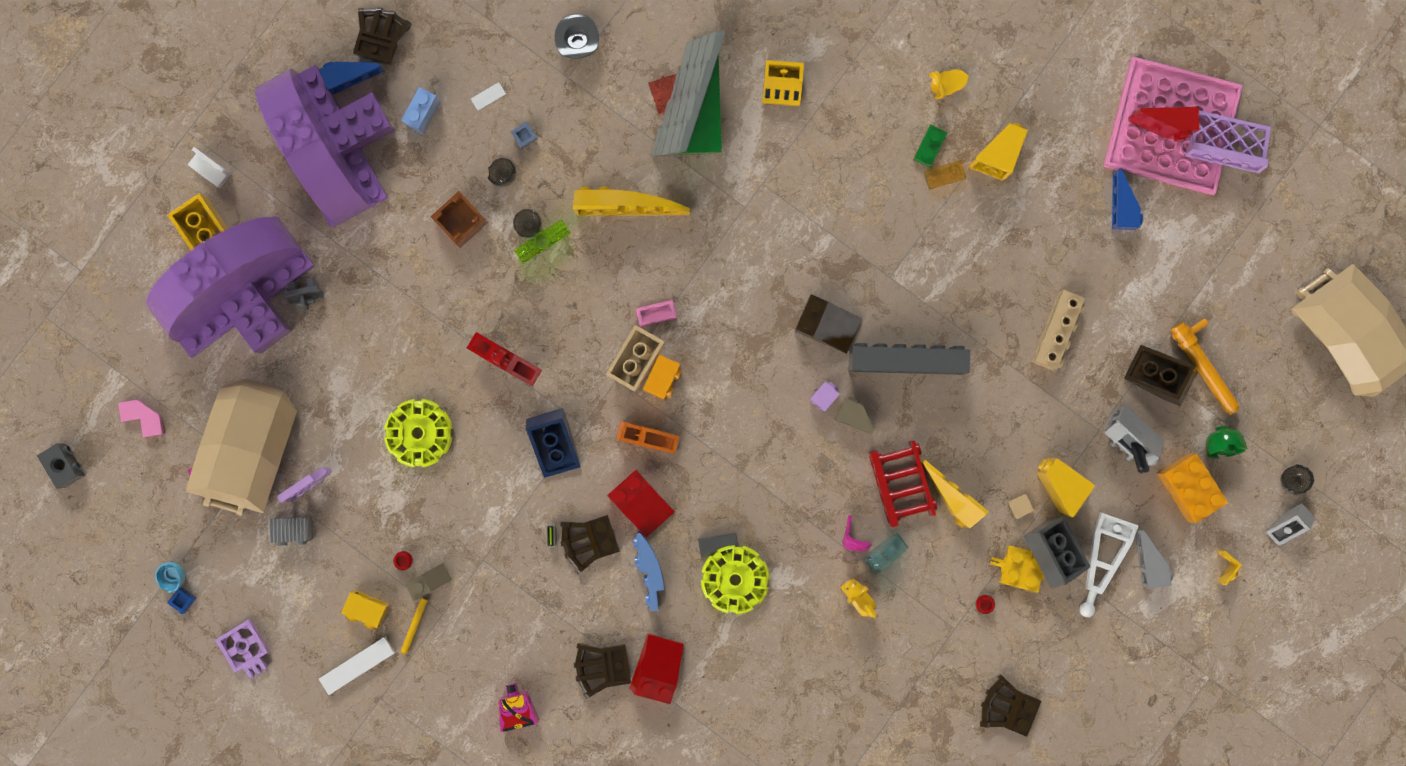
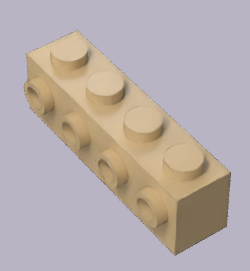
(1058, 330)

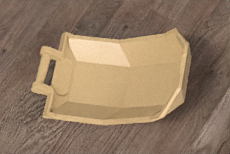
(1356, 328)
(242, 446)

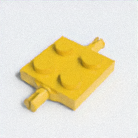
(1019, 569)

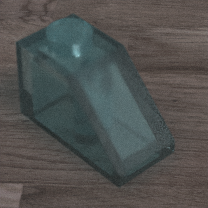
(886, 553)

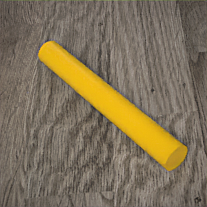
(414, 625)

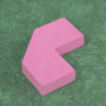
(150, 420)

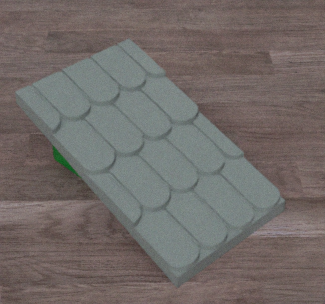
(693, 112)

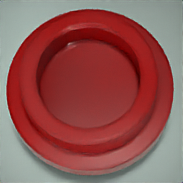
(403, 560)
(985, 604)

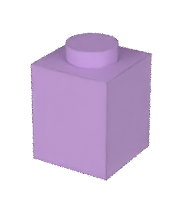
(824, 396)

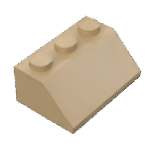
(635, 358)

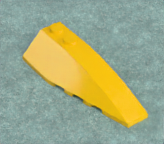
(621, 203)

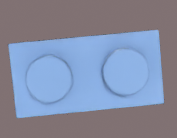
(420, 110)

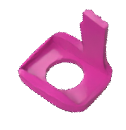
(853, 544)

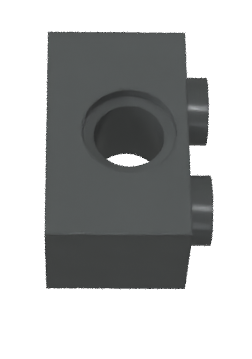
(51, 462)

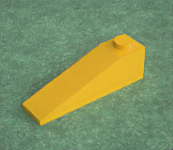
(961, 506)

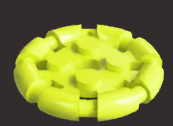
(429, 436)
(735, 591)

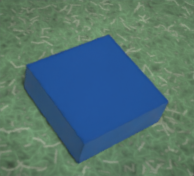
(181, 600)

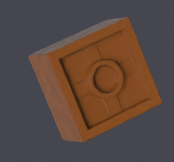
(459, 219)

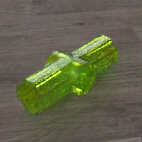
(531, 249)

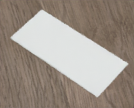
(488, 96)

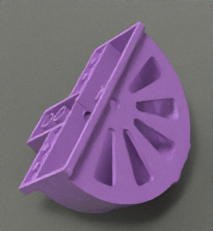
(325, 141)
(230, 286)

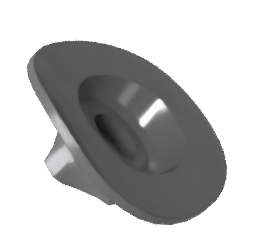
(576, 36)

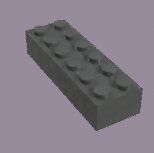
(909, 360)

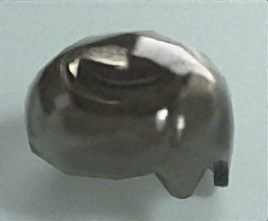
(502, 172)
(527, 223)
(1297, 479)

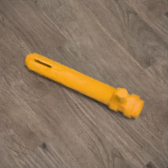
(1188, 342)

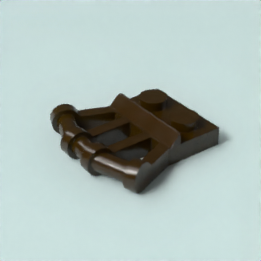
(376, 46)
(601, 538)
(614, 664)
(1020, 713)

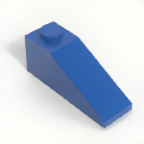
(343, 75)
(1125, 207)

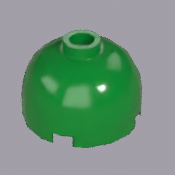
(1225, 442)

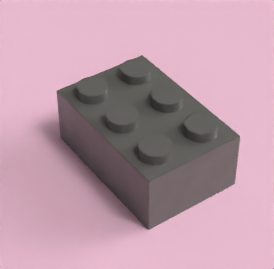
(1057, 551)

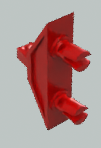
(504, 359)

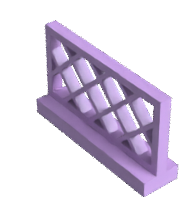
(1229, 156)

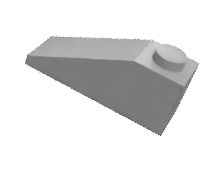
(1153, 567)

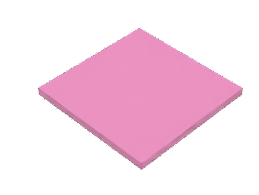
(1163, 159)

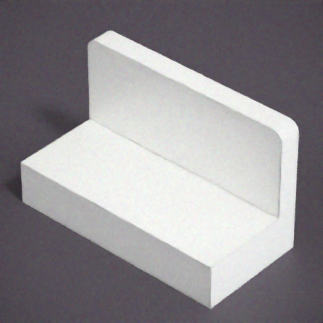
(209, 168)

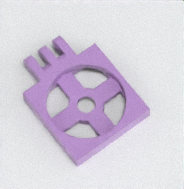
(304, 485)
(251, 661)

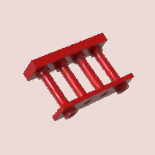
(889, 497)

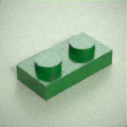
(930, 146)

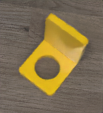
(1232, 571)

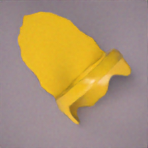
(947, 82)

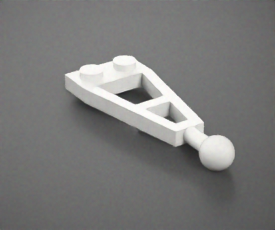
(1115, 528)

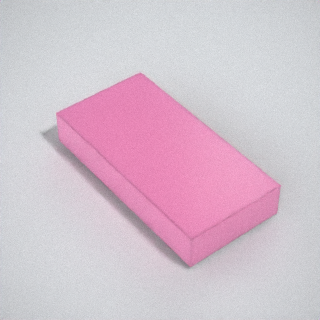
(656, 313)

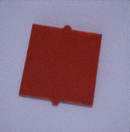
(662, 91)

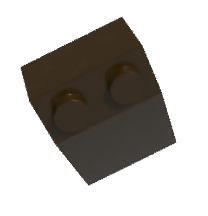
(828, 324)
(1161, 374)

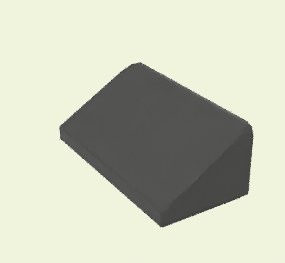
(710, 545)

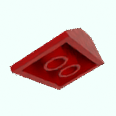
(1168, 122)
(641, 503)
(657, 669)

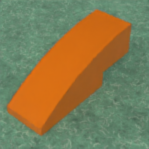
(647, 437)

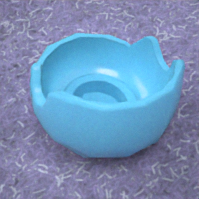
(170, 576)

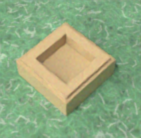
(1020, 506)

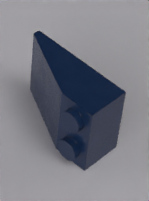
(552, 442)

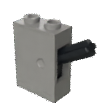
(1134, 438)

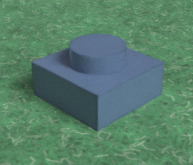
(524, 135)

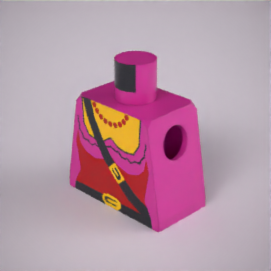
(516, 709)

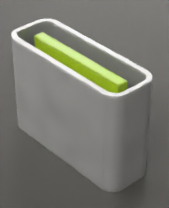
(551, 535)

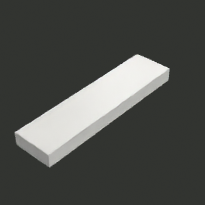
(357, 665)

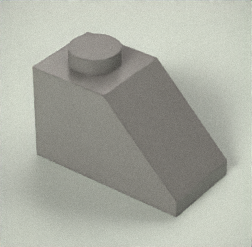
(1291, 524)

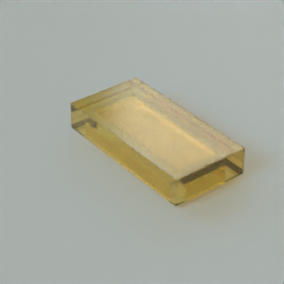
(945, 175)

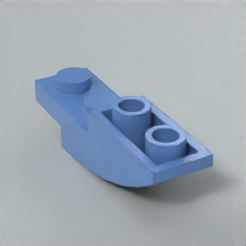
(648, 562)

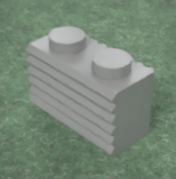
(290, 530)

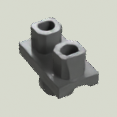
(303, 296)

